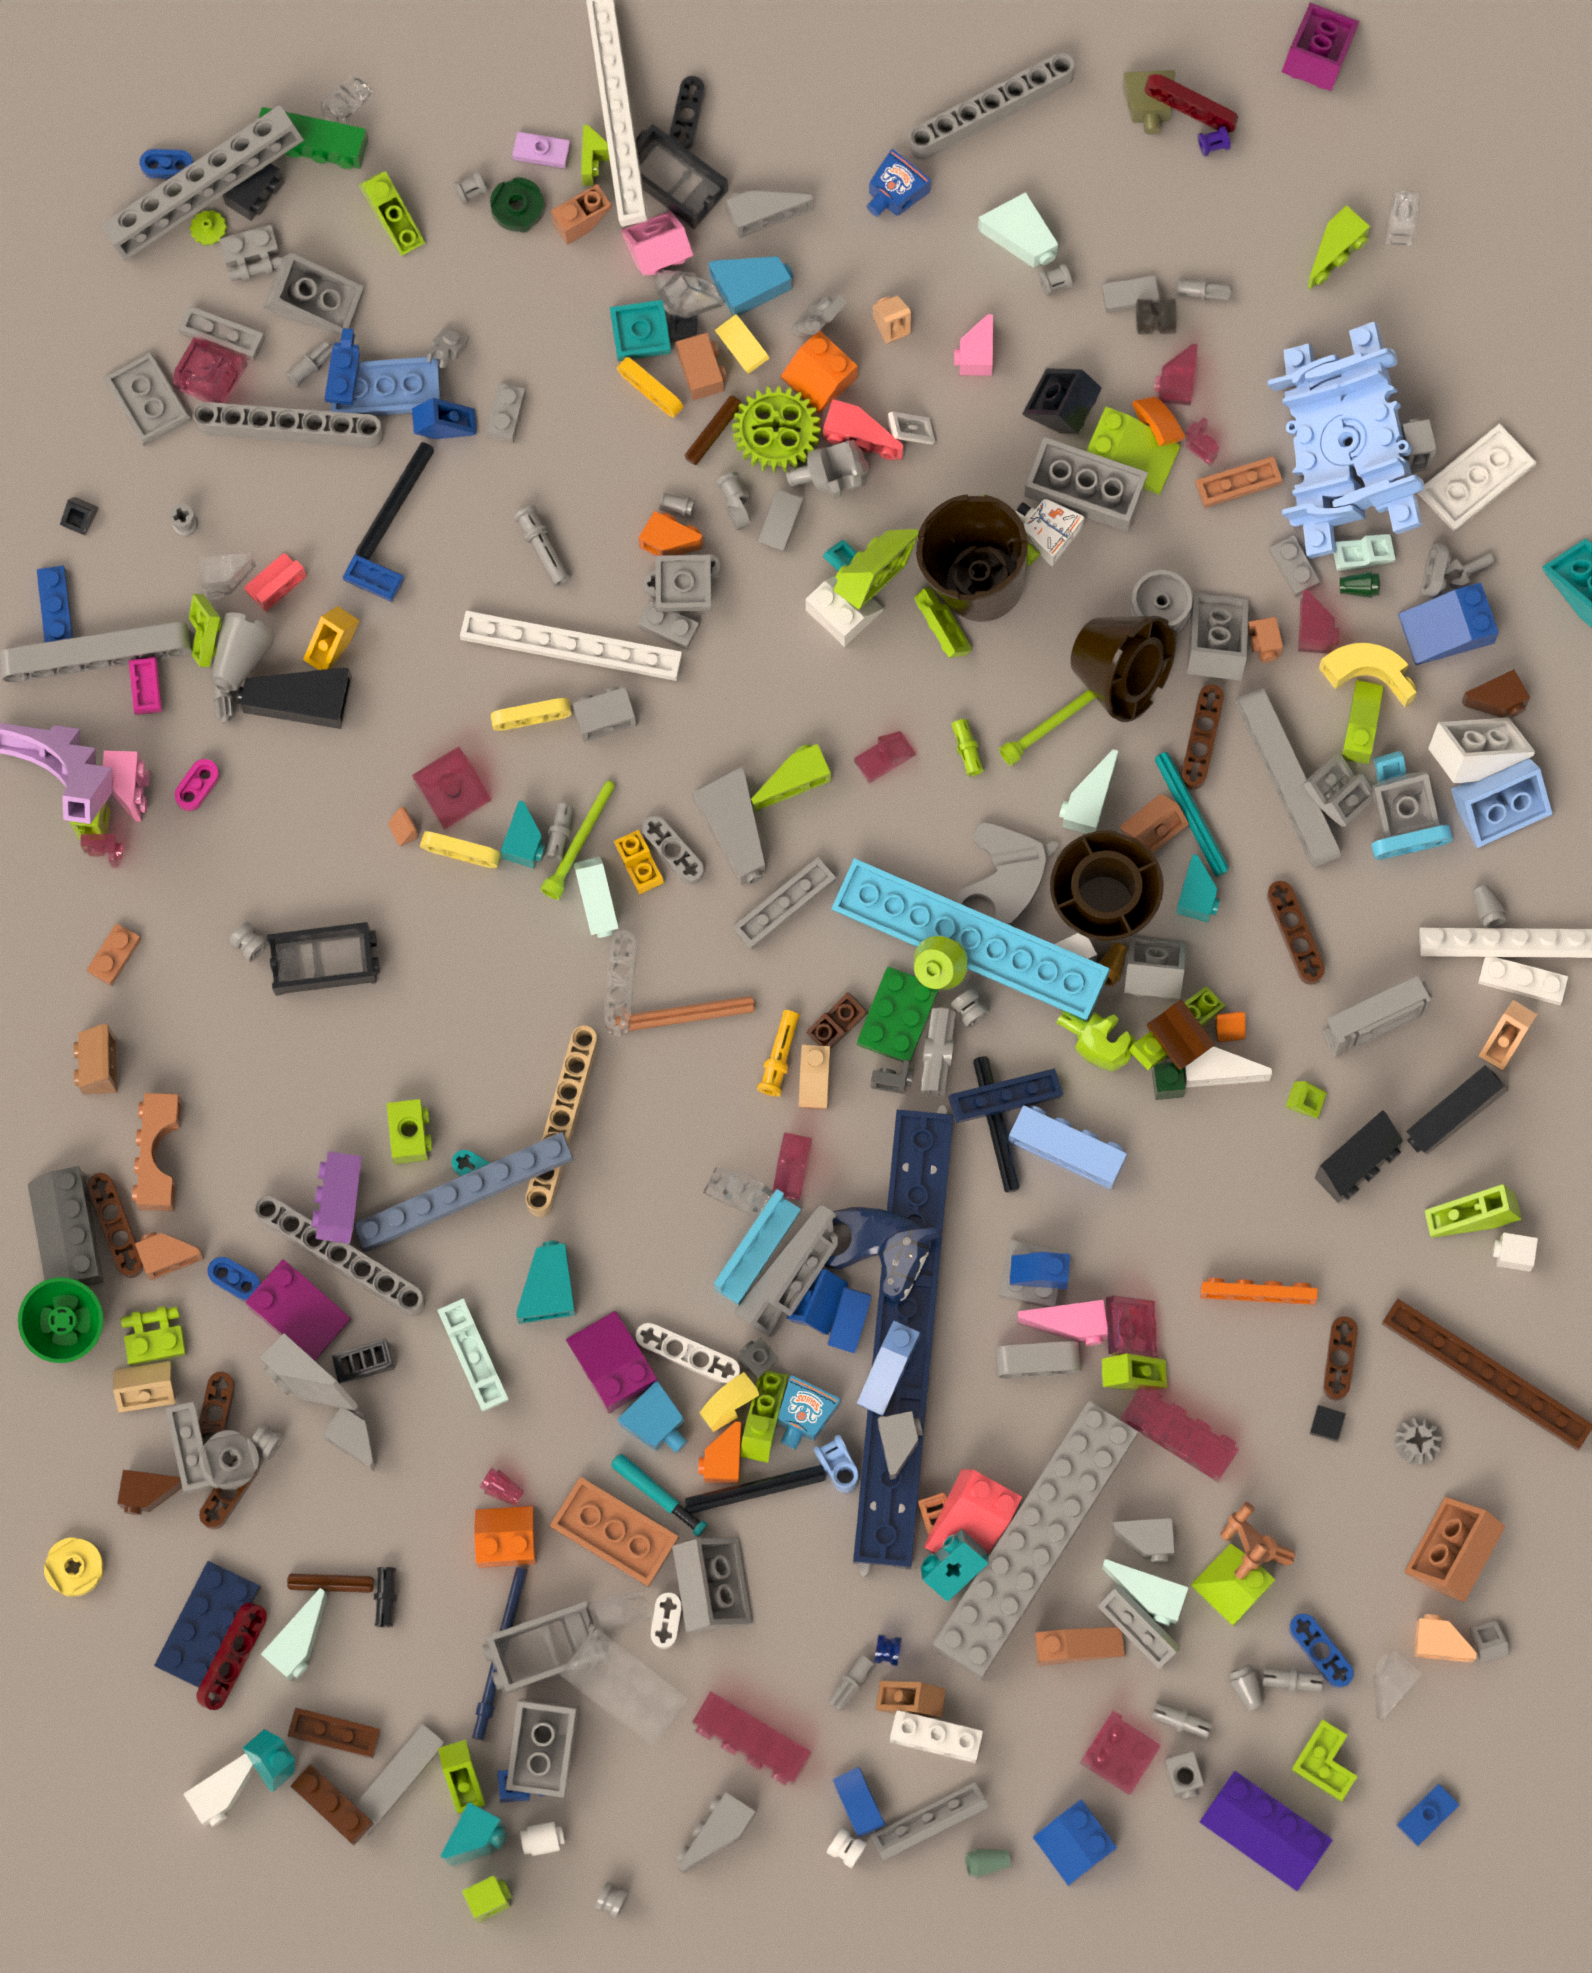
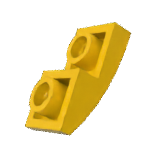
(638, 862)

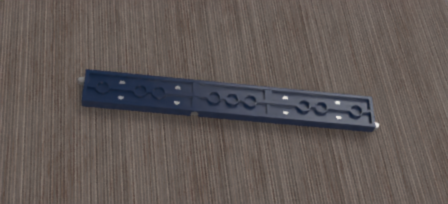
(919, 1194)

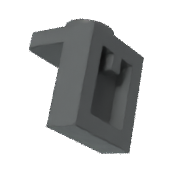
(888, 1080)

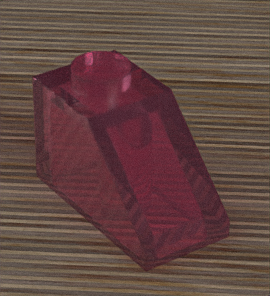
(1177, 378)
(1315, 626)
(792, 1165)

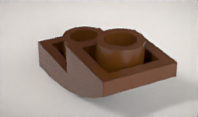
(837, 1022)

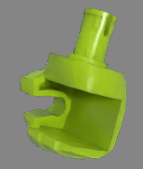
(1093, 1040)

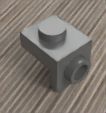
(757, 1357)

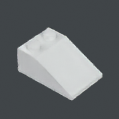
(1478, 747)

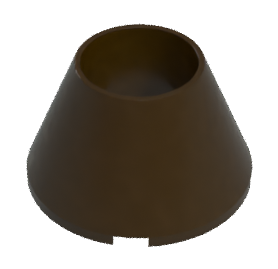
(1124, 661)
(1112, 856)

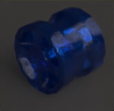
(887, 1650)

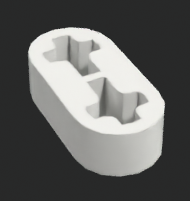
(673, 1621)

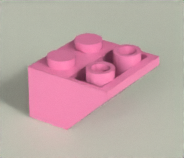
(128, 781)

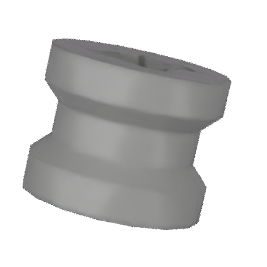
(267, 1441)
(611, 1900)

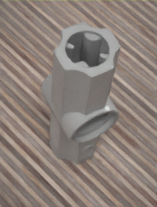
(938, 1051)

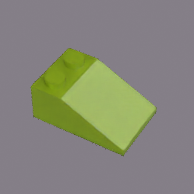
(1133, 444)

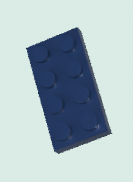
(204, 1623)

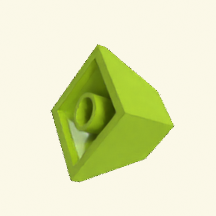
(1225, 1591)

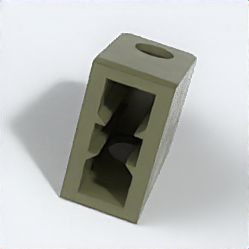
(1143, 107)

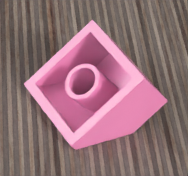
(657, 243)

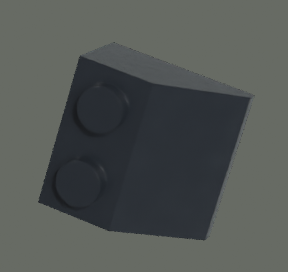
(1063, 399)

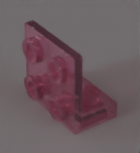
(1120, 1754)

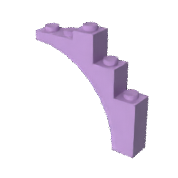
(74, 765)

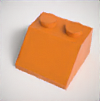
(820, 371)
(504, 1537)

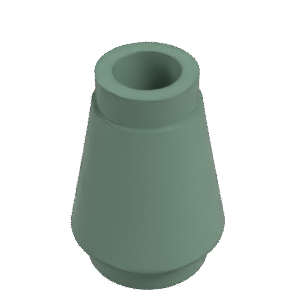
(986, 1861)

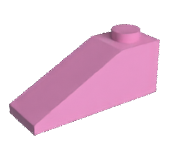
(1074, 1322)

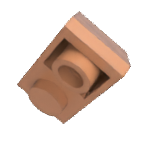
(580, 214)

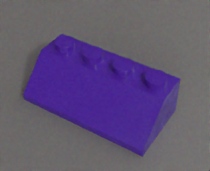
(1266, 1831)

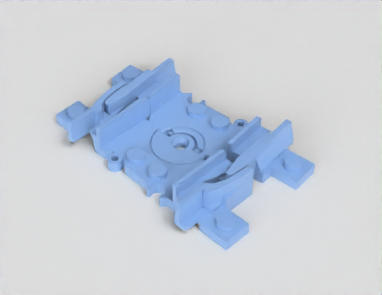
(1339, 402)

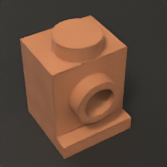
(1265, 639)

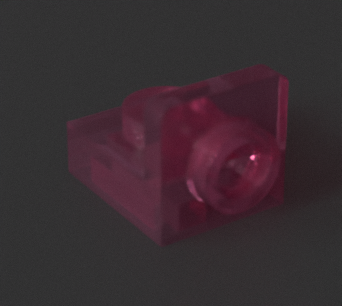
(1201, 445)
(99, 844)

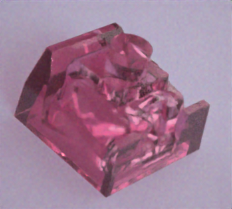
(208, 372)

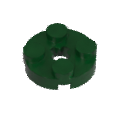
(511, 191)

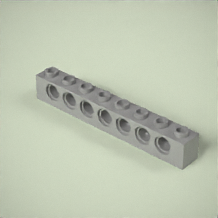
(202, 182)

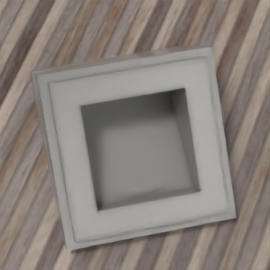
(1489, 1641)

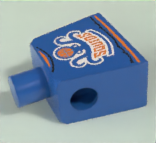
(896, 185)

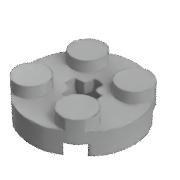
(217, 1472)

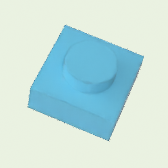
(1389, 766)

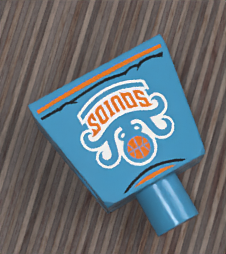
(805, 1411)

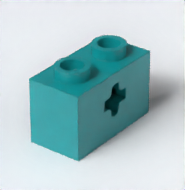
(964, 1562)

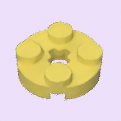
(78, 1551)

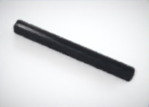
(395, 500)
(998, 1131)
(755, 1489)

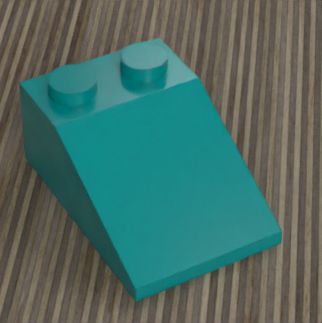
(1573, 578)

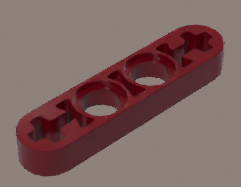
(1190, 103)
(235, 1658)

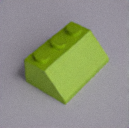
(875, 566)

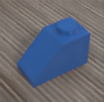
(443, 419)
(1040, 1270)

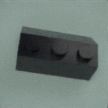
(1360, 1158)

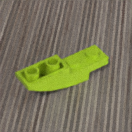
(1204, 1007)

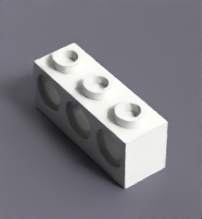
(936, 1736)

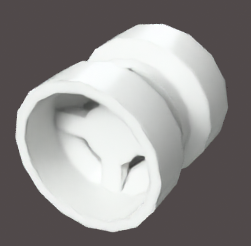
(840, 1845)

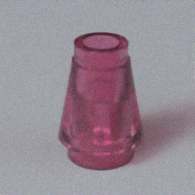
(501, 1487)

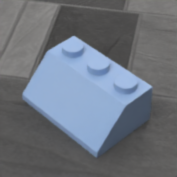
(1502, 802)

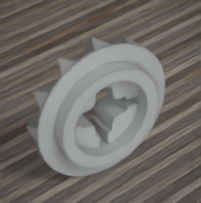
(1409, 1451)

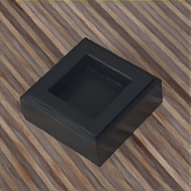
(682, 327)
(1327, 1423)

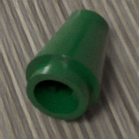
(1361, 584)

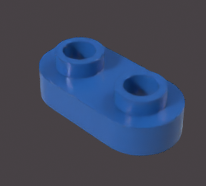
(167, 160)
(235, 1279)

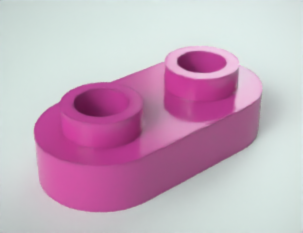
(195, 785)

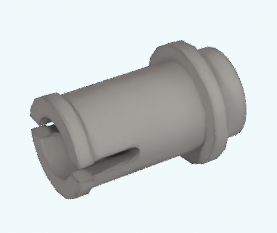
(677, 504)

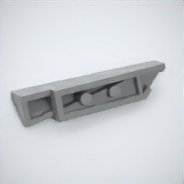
(791, 1273)

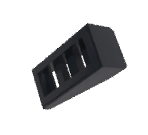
(365, 1371)

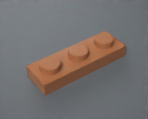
(1238, 482)

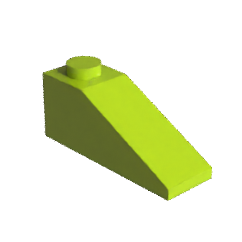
(1362, 722)
(798, 774)
(1474, 1212)

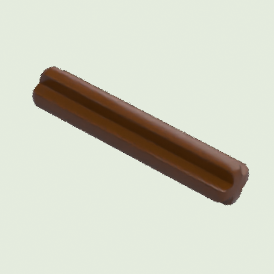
(712, 430)
(334, 1583)

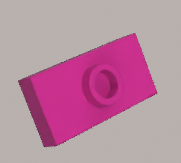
(145, 685)

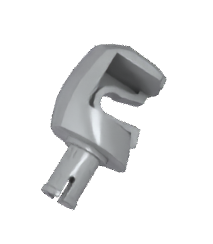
(833, 469)

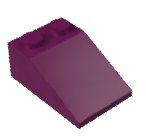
(1320, 46)
(297, 1309)
(612, 1361)

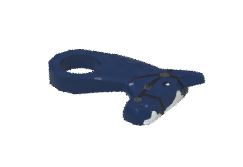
(894, 1238)

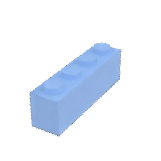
(1067, 1146)

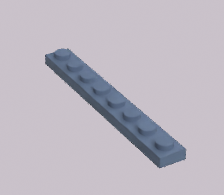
(463, 1191)

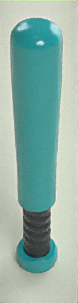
(648, 1486)

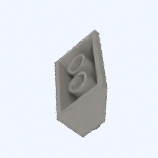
(712, 1584)

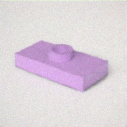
(541, 150)

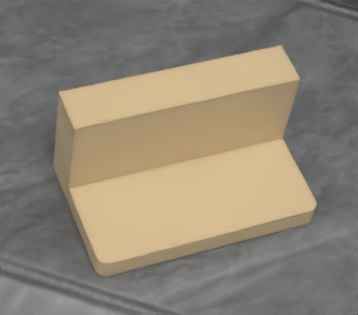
(143, 1387)

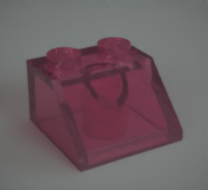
(451, 787)

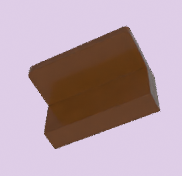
(1180, 1034)

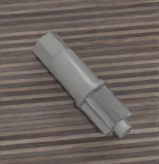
(223, 704)

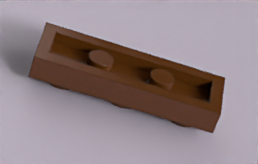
(334, 1733)
(332, 1805)

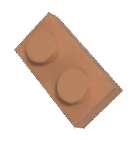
(113, 954)

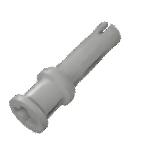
(536, 534)

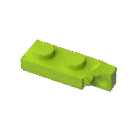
(942, 624)

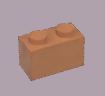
(700, 366)

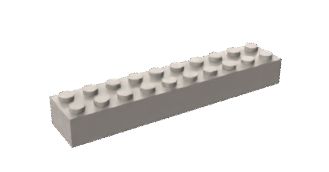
(1034, 1540)

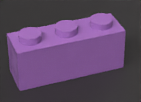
(337, 1197)

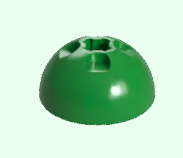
(44, 1327)

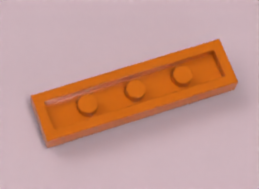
(1247, 1291)

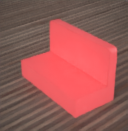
(275, 581)

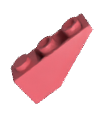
(850, 422)

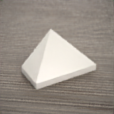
(910, 427)

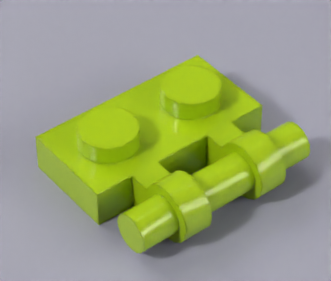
(155, 1344)

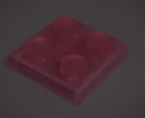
(1131, 1326)

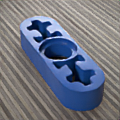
(1333, 1651)

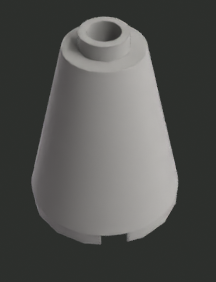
(239, 650)

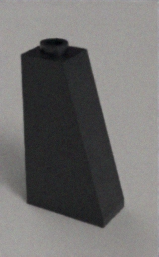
(301, 697)
(1456, 1110)

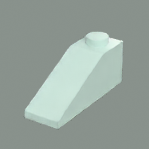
(1087, 800)
(1155, 1595)
(295, 1642)

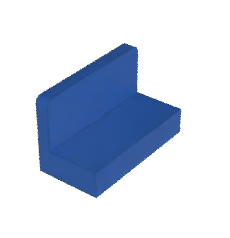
(820, 1302)

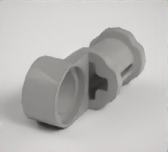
(735, 498)

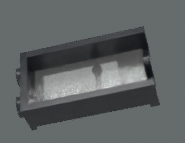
(678, 176)
(323, 958)

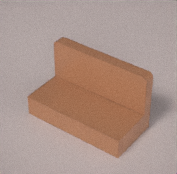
(1156, 822)

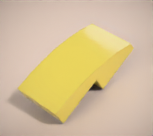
(742, 344)
(722, 1405)

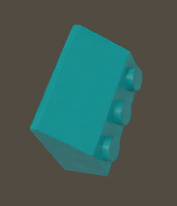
(474, 1836)

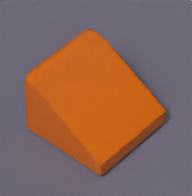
(1230, 1026)

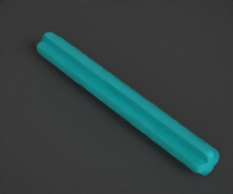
(1192, 814)

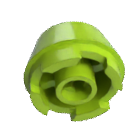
(940, 963)

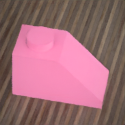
(976, 349)

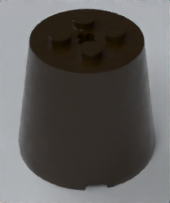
(971, 540)

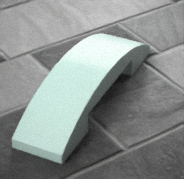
(473, 1355)

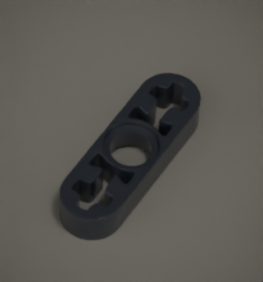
(683, 103)

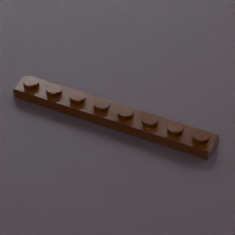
(1487, 1374)

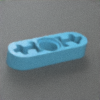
(1412, 842)

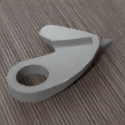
(1018, 875)

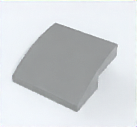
(1339, 790)

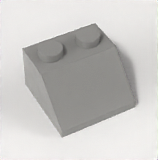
(1155, 968)

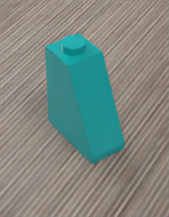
(547, 1286)

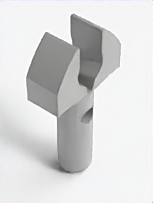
(1467, 570)

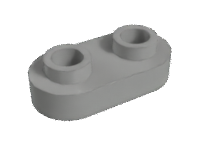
(1436, 564)

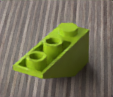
(391, 212)
(1342, 235)
(763, 1416)

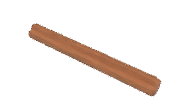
(690, 1013)

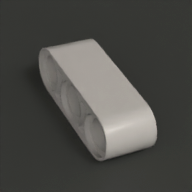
(1038, 1359)

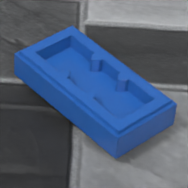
(373, 578)
(1427, 1815)

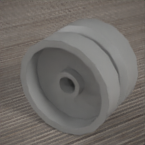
(1163, 589)

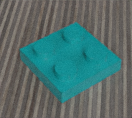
(640, 330)

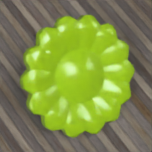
(208, 227)

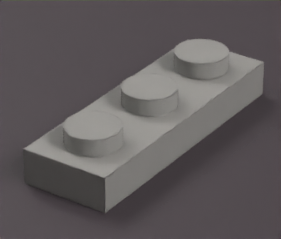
(221, 333)
(187, 1445)
(1139, 1627)

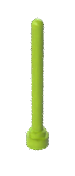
(1013, 751)
(554, 885)

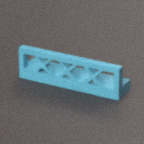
(756, 1248)

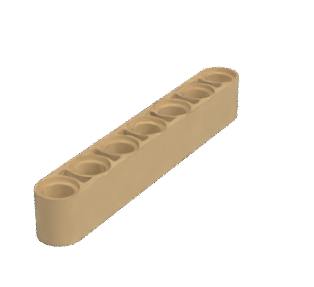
(565, 1107)

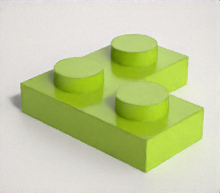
(207, 624)
(1317, 1762)

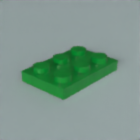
(897, 1016)

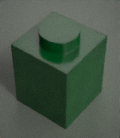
(1168, 1081)

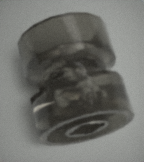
(1165, 316)

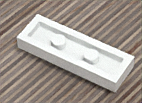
(1523, 980)

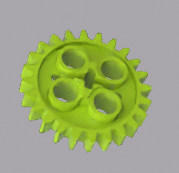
(777, 406)

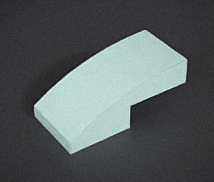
(1364, 553)

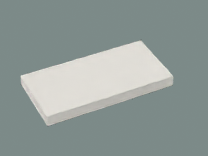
(1476, 477)

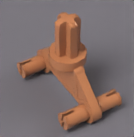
(1257, 1547)

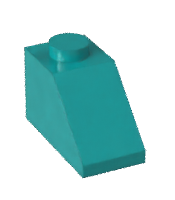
(523, 840)
(1198, 893)
(270, 1759)

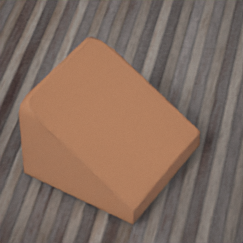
(402, 827)

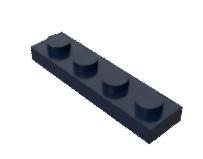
(1005, 1096)

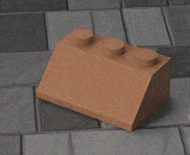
(1455, 1548)

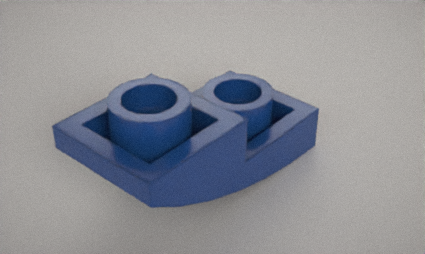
(849, 1320)
(859, 1802)

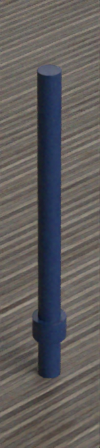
(485, 1709)

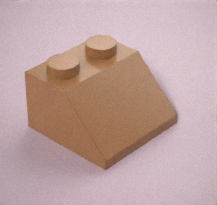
(96, 1060)

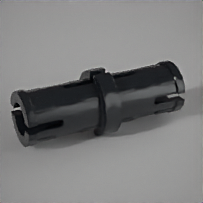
(385, 1597)

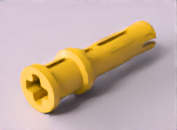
(773, 1065)

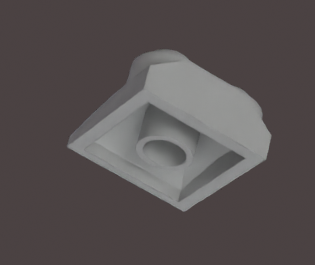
(1405, 804)

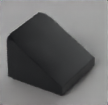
(78, 515)

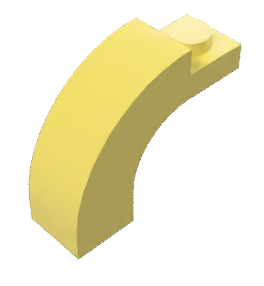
(1369, 660)

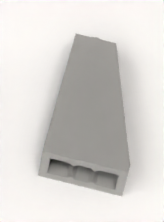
(731, 820)

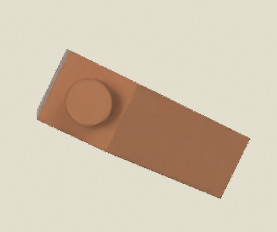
(1078, 1645)

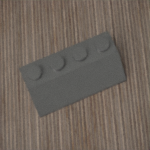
(65, 1226)

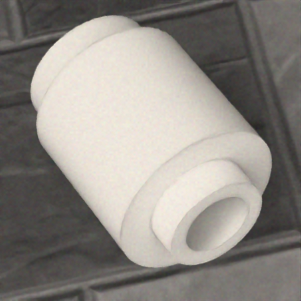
(542, 1839)

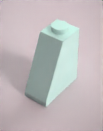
(1020, 231)
(596, 897)

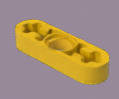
(650, 387)

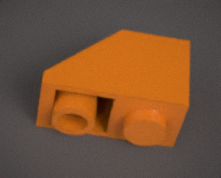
(667, 537)

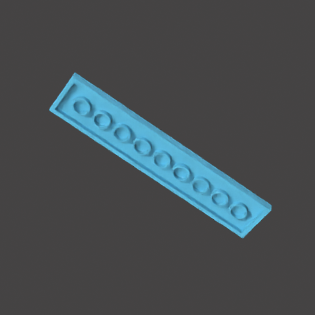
(991, 946)

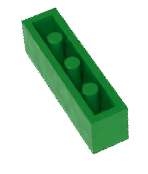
(327, 140)

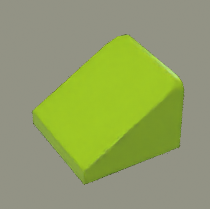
(1306, 1099)

